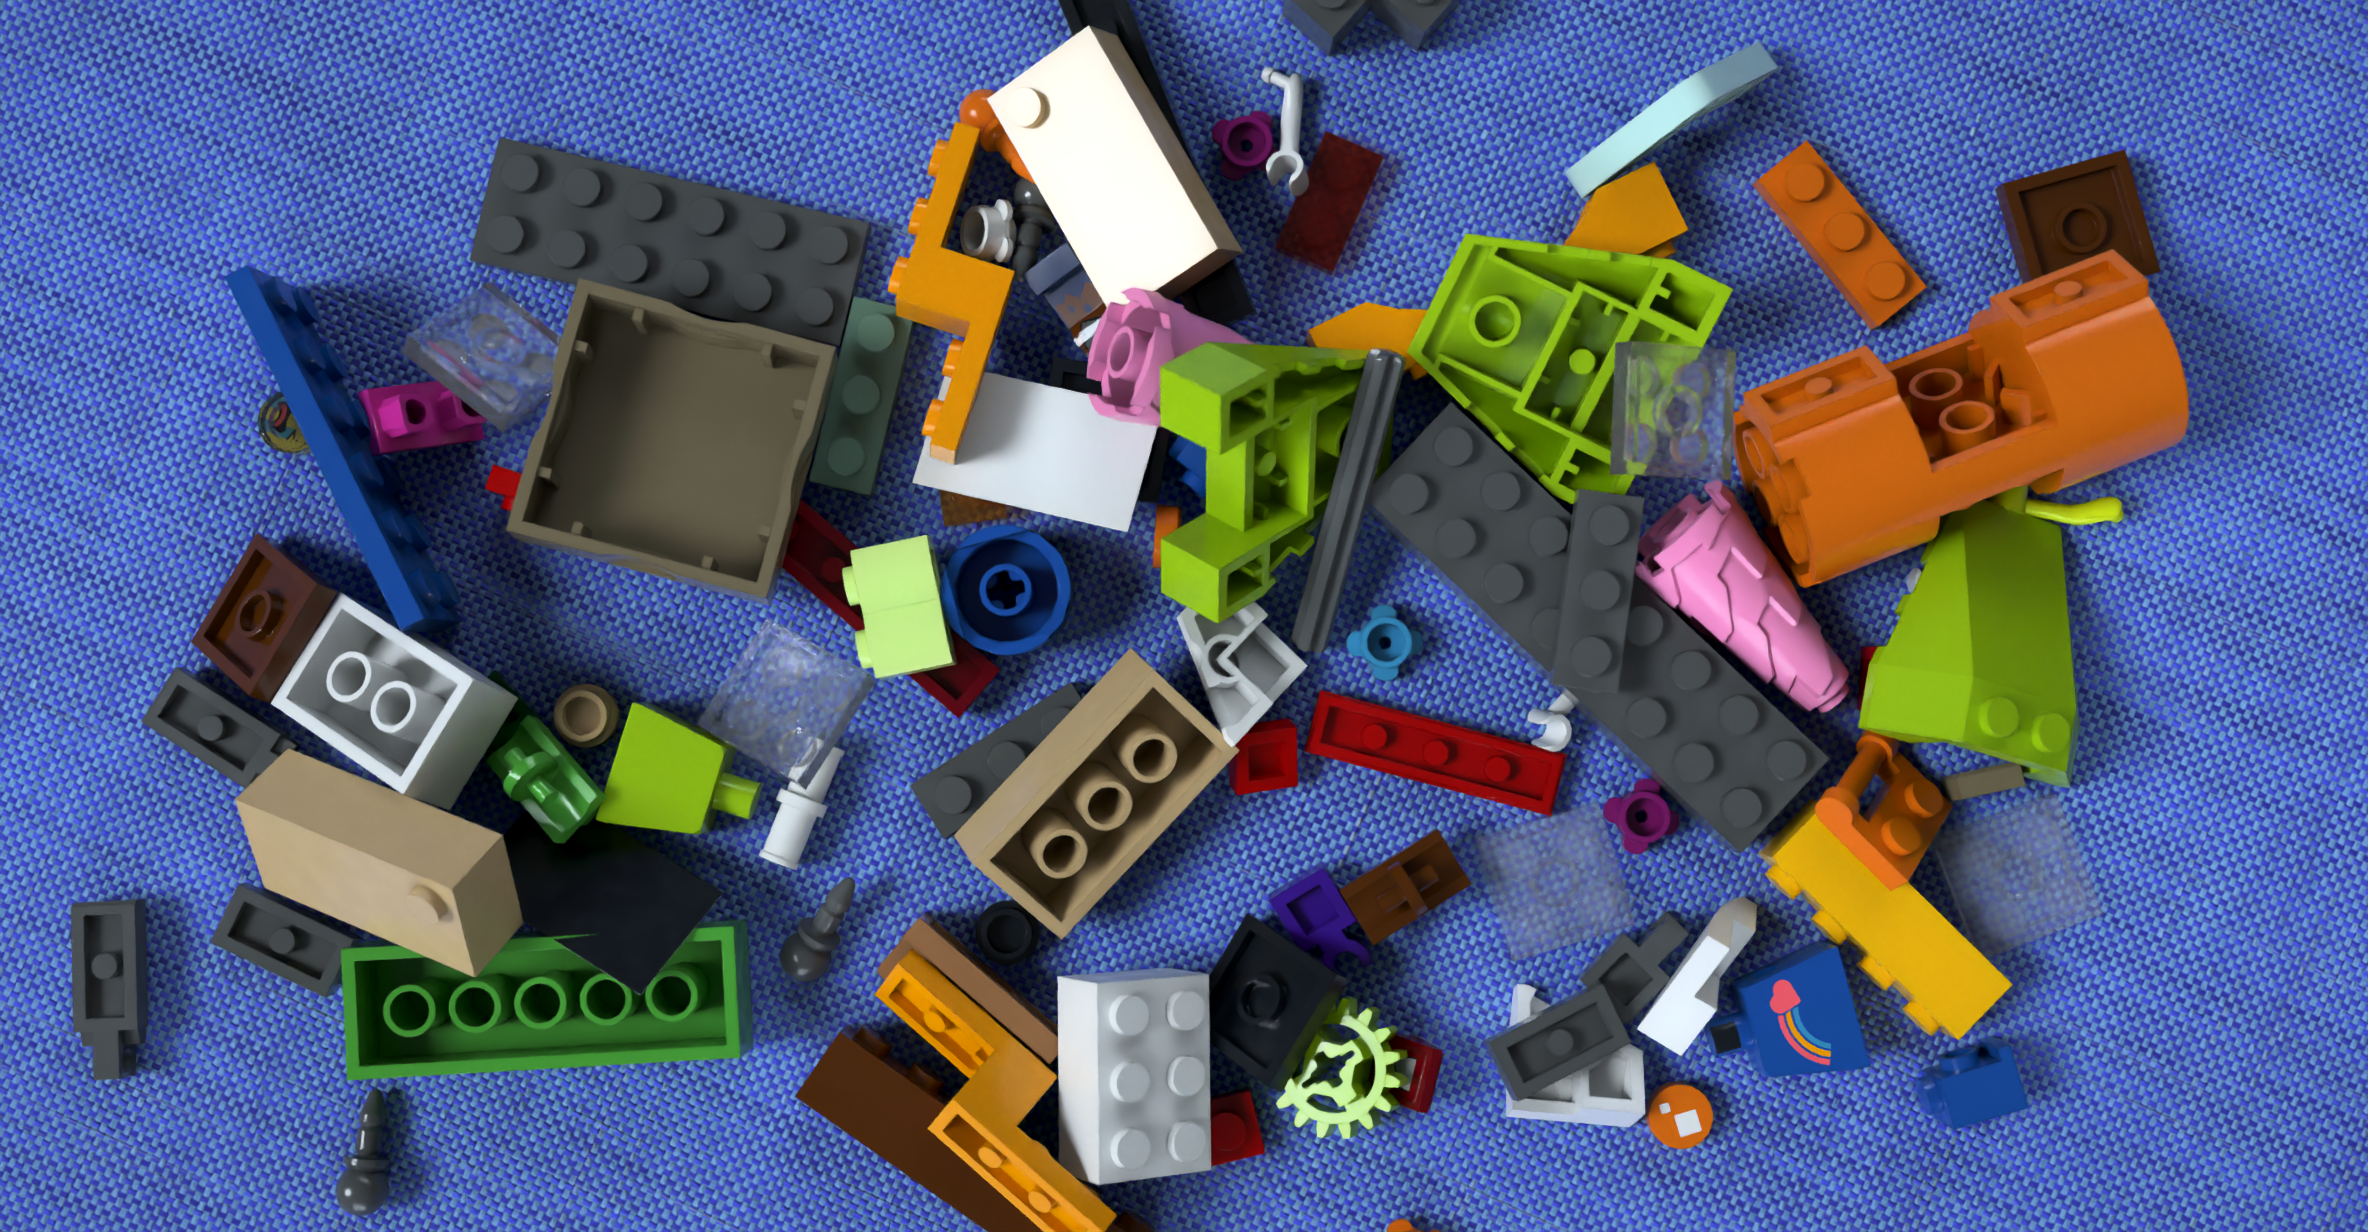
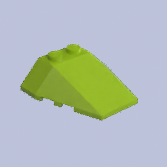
(1531, 342)
(1984, 647)

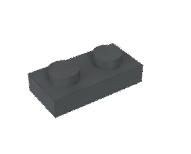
(284, 939)
(1557, 1041)

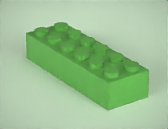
(543, 1008)

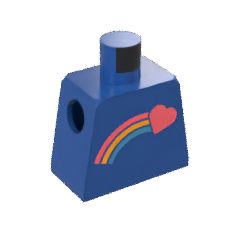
(1793, 1016)

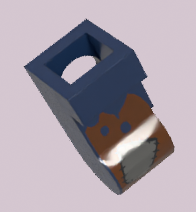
(1069, 292)

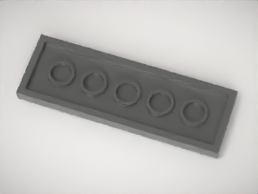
(670, 241)

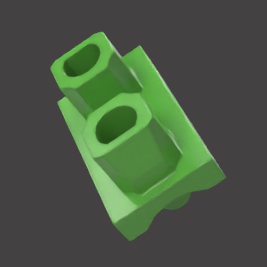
(546, 780)

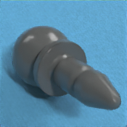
(1033, 220)
(808, 952)
(364, 1185)

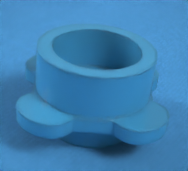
(1384, 624)

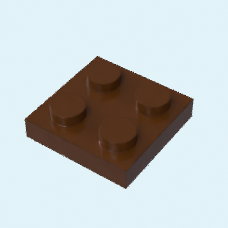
(2075, 216)
(263, 618)

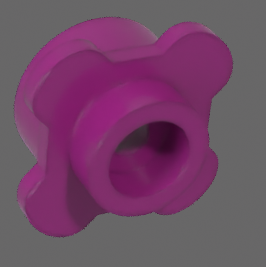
(1232, 133)
(1659, 818)

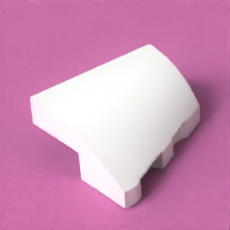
(1239, 666)
(1693, 989)
(1598, 1094)

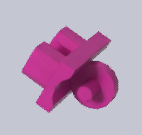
(418, 418)

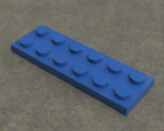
(340, 441)

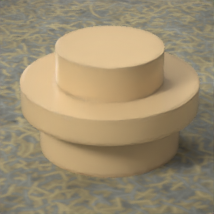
(586, 715)

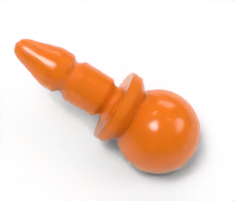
(979, 114)

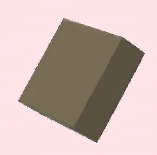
(1982, 781)

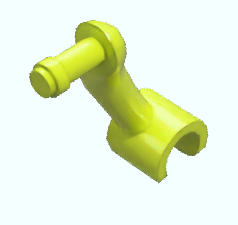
(2091, 512)

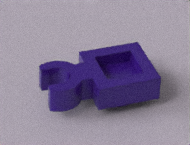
(1317, 915)

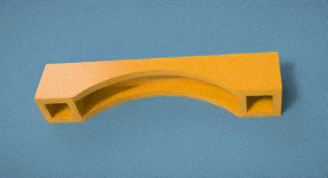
(1621, 217)

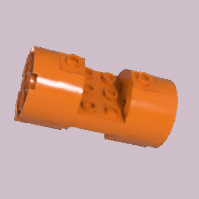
(2035, 394)

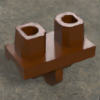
(1404, 886)

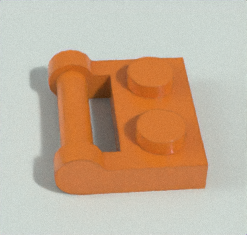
(1899, 819)

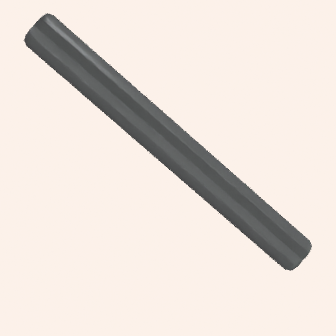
(1348, 499)

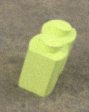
(900, 608)

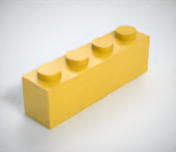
(1893, 930)

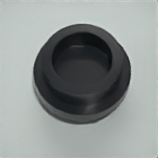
(1007, 932)

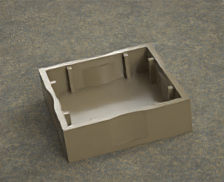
(674, 443)

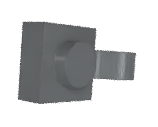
(1632, 969)

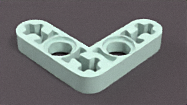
(1669, 114)

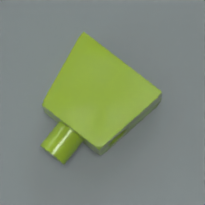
(673, 776)

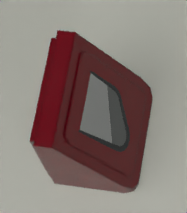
(1419, 1067)

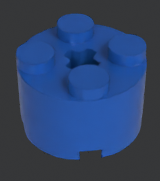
(976, 572)

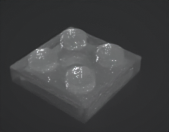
(489, 355)
(1672, 411)
(786, 703)
(2017, 875)
(1554, 881)

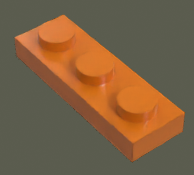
(1839, 235)

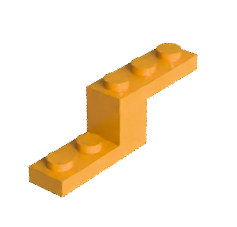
(951, 291)
(999, 1093)

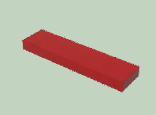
(1435, 752)

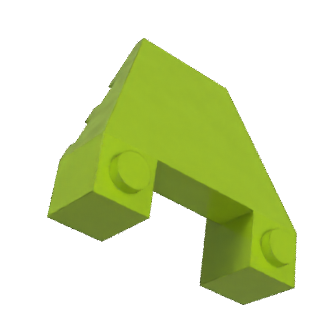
(1272, 452)

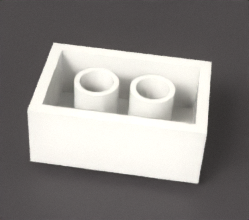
(394, 702)
(1134, 1074)

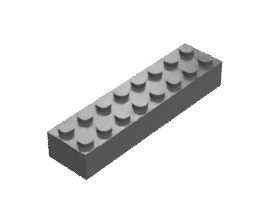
(1677, 702)

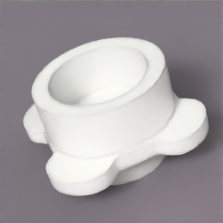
(989, 232)

